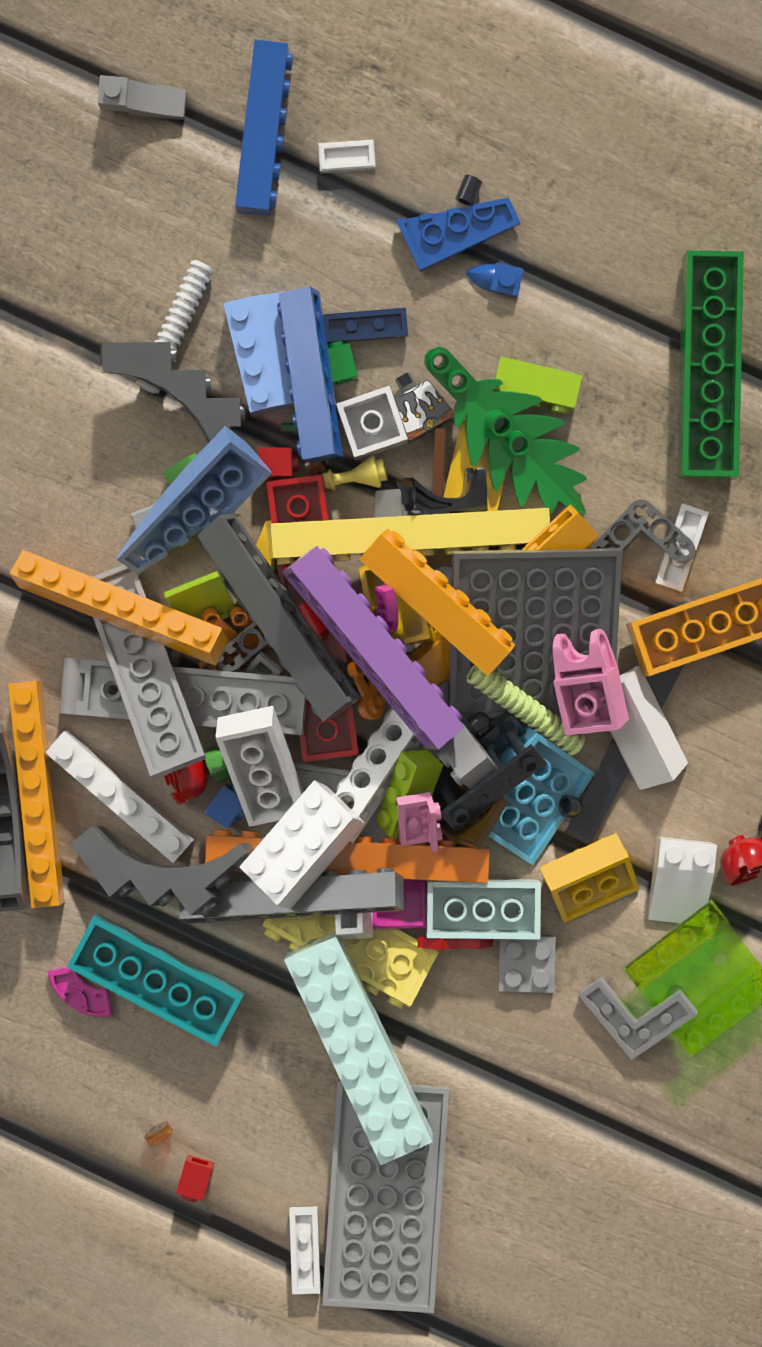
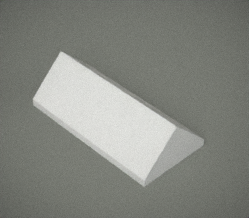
(646, 737)

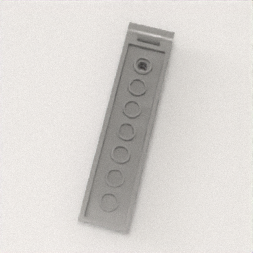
(207, 694)

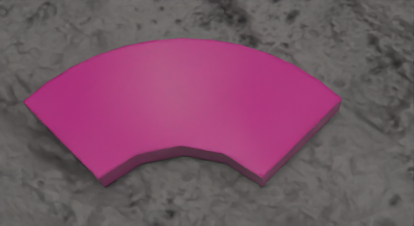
(387, 607)
(80, 994)

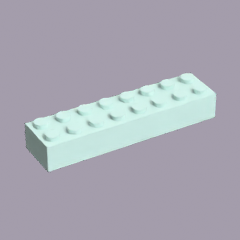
(359, 1048)

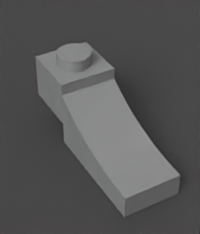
(141, 98)

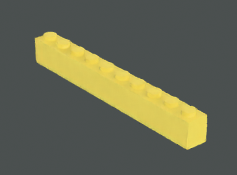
(421, 533)

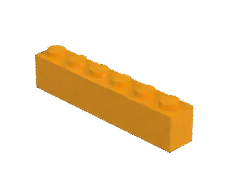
(437, 601)

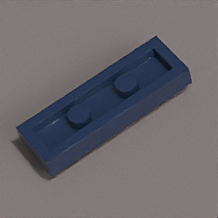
(366, 325)

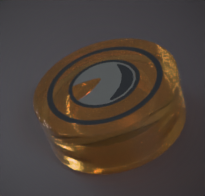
(158, 1133)

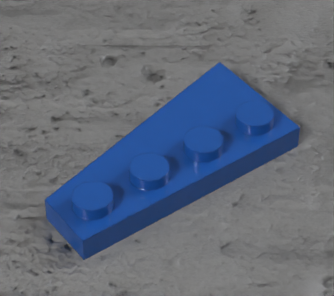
(451, 232)

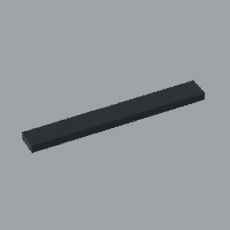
(613, 771)

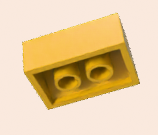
(590, 877)

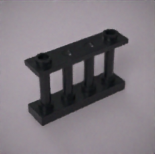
(503, 731)

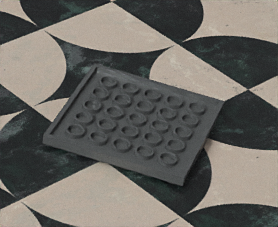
(534, 600)

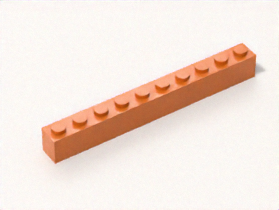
(411, 861)

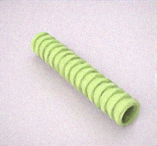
(526, 709)

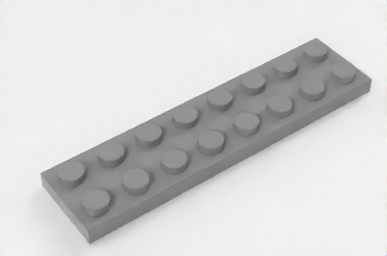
(149, 690)

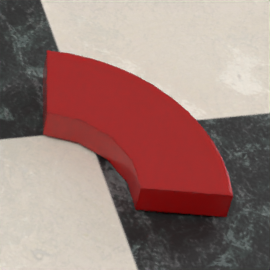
(453, 943)

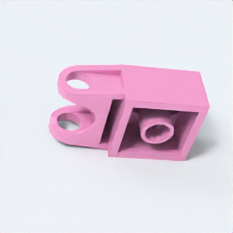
(588, 686)

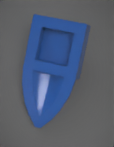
(497, 278)

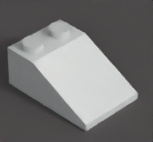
(680, 878)

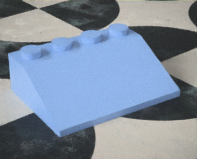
(260, 352)

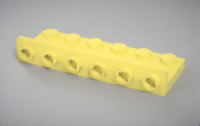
(385, 963)

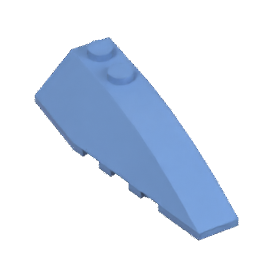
(207, 487)

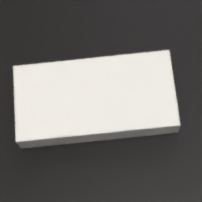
(346, 156)

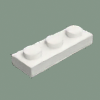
(691, 523)
(304, 1250)

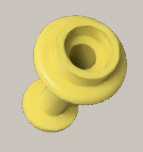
(369, 472)

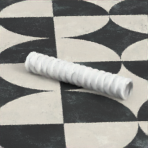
(182, 310)

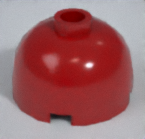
(188, 782)
(741, 860)

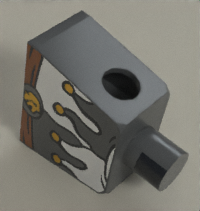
(420, 407)

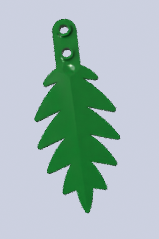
(510, 436)

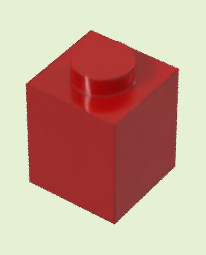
(279, 461)
(194, 1178)

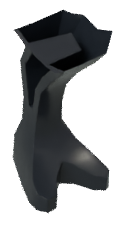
(473, 497)

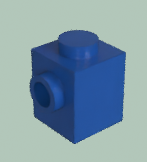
(225, 807)

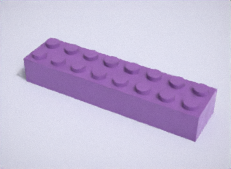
(373, 648)

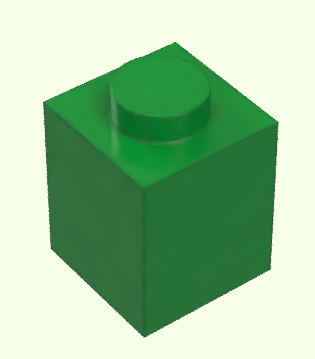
(341, 363)

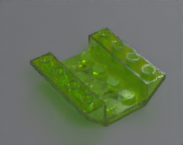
(685, 959)

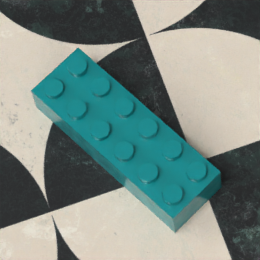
(155, 979)

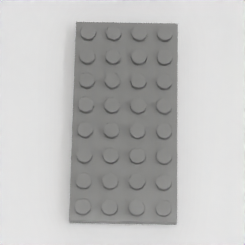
(384, 1215)

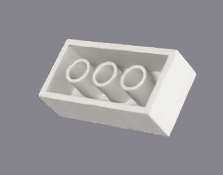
(259, 764)
(302, 845)

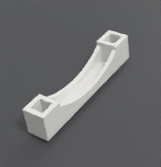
(119, 797)

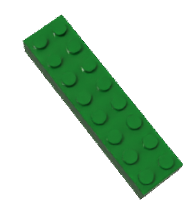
(710, 365)

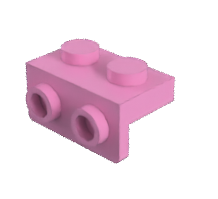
(419, 820)

